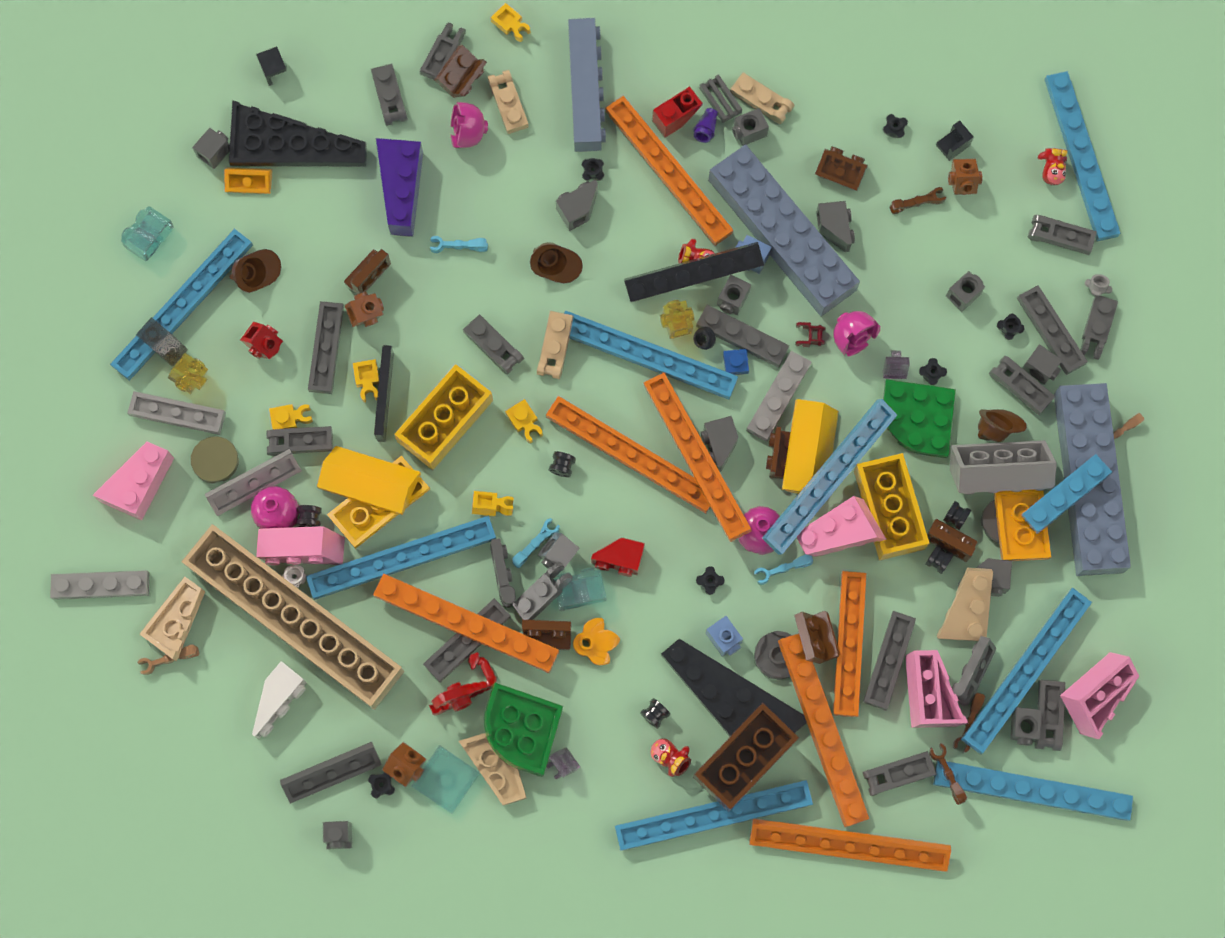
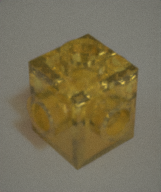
(677, 318)
(188, 374)

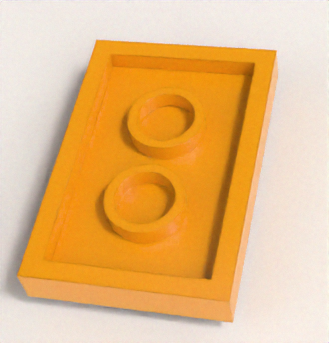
(1016, 536)

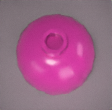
(467, 125)
(854, 331)
(274, 508)
(760, 521)

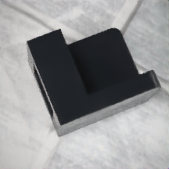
(271, 63)
(955, 141)

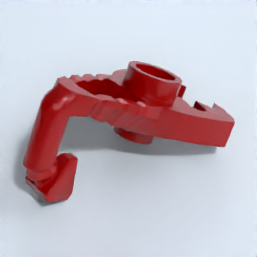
(460, 696)

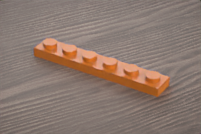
(849, 644)

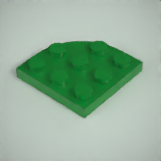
(922, 416)
(521, 728)

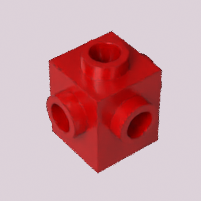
(262, 340)

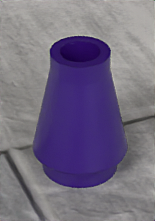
(705, 127)

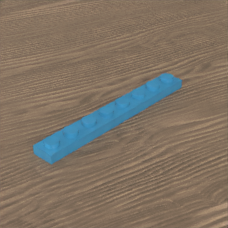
(1082, 156)
(185, 300)
(652, 356)
(829, 477)
(400, 557)
(1026, 671)
(1037, 791)
(713, 816)

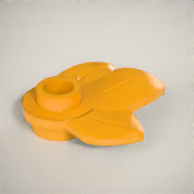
(599, 642)

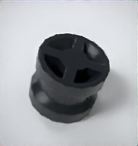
(562, 464)
(957, 515)
(309, 516)
(939, 559)
(655, 713)

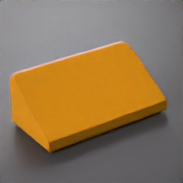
(248, 180)

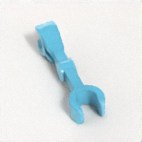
(477, 244)
(521, 557)
(801, 562)

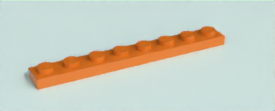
(669, 170)
(628, 452)
(697, 457)
(466, 623)
(824, 732)
(850, 845)

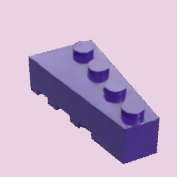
(400, 176)

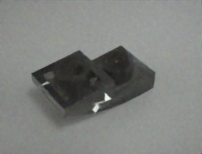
(161, 342)

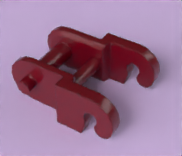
(807, 325)

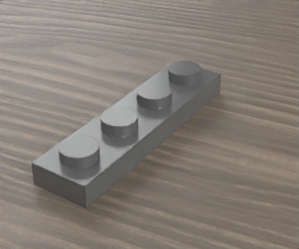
(1052, 329)
(743, 336)
(326, 347)
(460, 647)
(889, 660)
(330, 772)

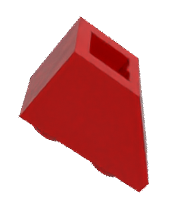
(676, 111)
(620, 555)

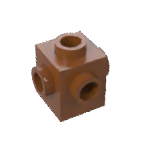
(964, 176)
(364, 309)
(405, 764)

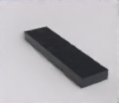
(384, 393)

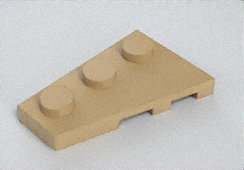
(970, 609)
(174, 619)
(499, 775)

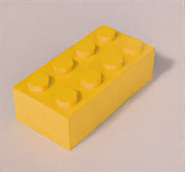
(444, 417)
(893, 503)

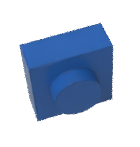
(736, 361)

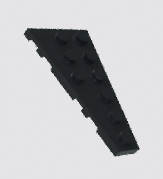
(280, 141)
(723, 691)

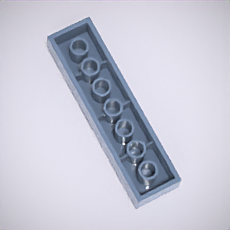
(780, 224)
(1098, 517)

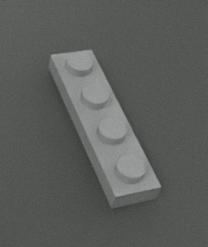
(778, 396)
(176, 413)
(252, 482)
(99, 585)

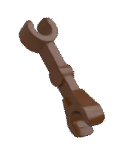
(899, 205)
(976, 705)
(957, 792)

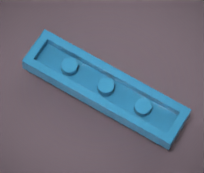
(1066, 494)

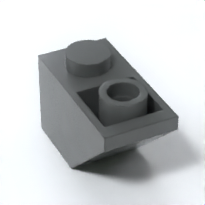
(577, 205)
(833, 224)
(721, 439)
(1001, 575)

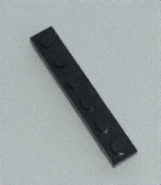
(694, 272)

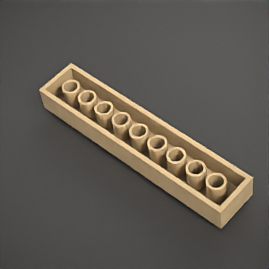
(293, 616)

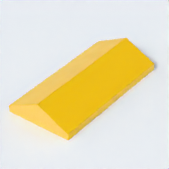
(809, 442)
(368, 479)
(361, 521)

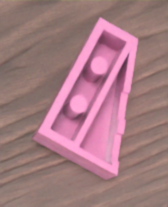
(137, 481)
(841, 528)
(300, 546)
(930, 692)
(1099, 692)

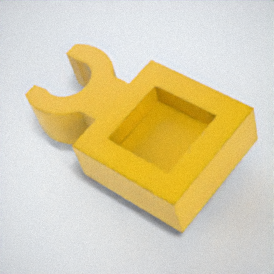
(509, 20)
(366, 376)
(286, 417)
(523, 418)
(488, 504)

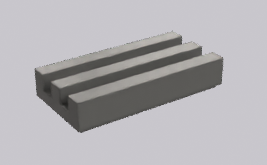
(711, 84)

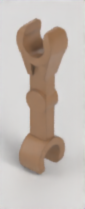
(1131, 423)
(186, 652)

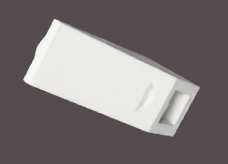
(277, 693)

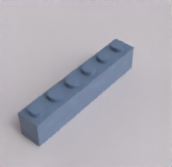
(585, 86)

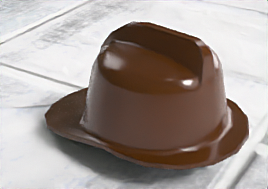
(556, 263)
(256, 270)
(999, 424)

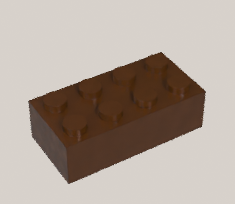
(745, 757)

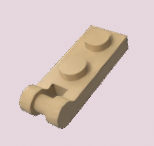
(761, 97)
(508, 102)
(555, 344)

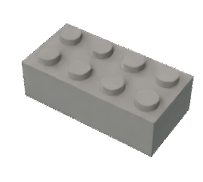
(1002, 467)

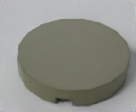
(214, 459)

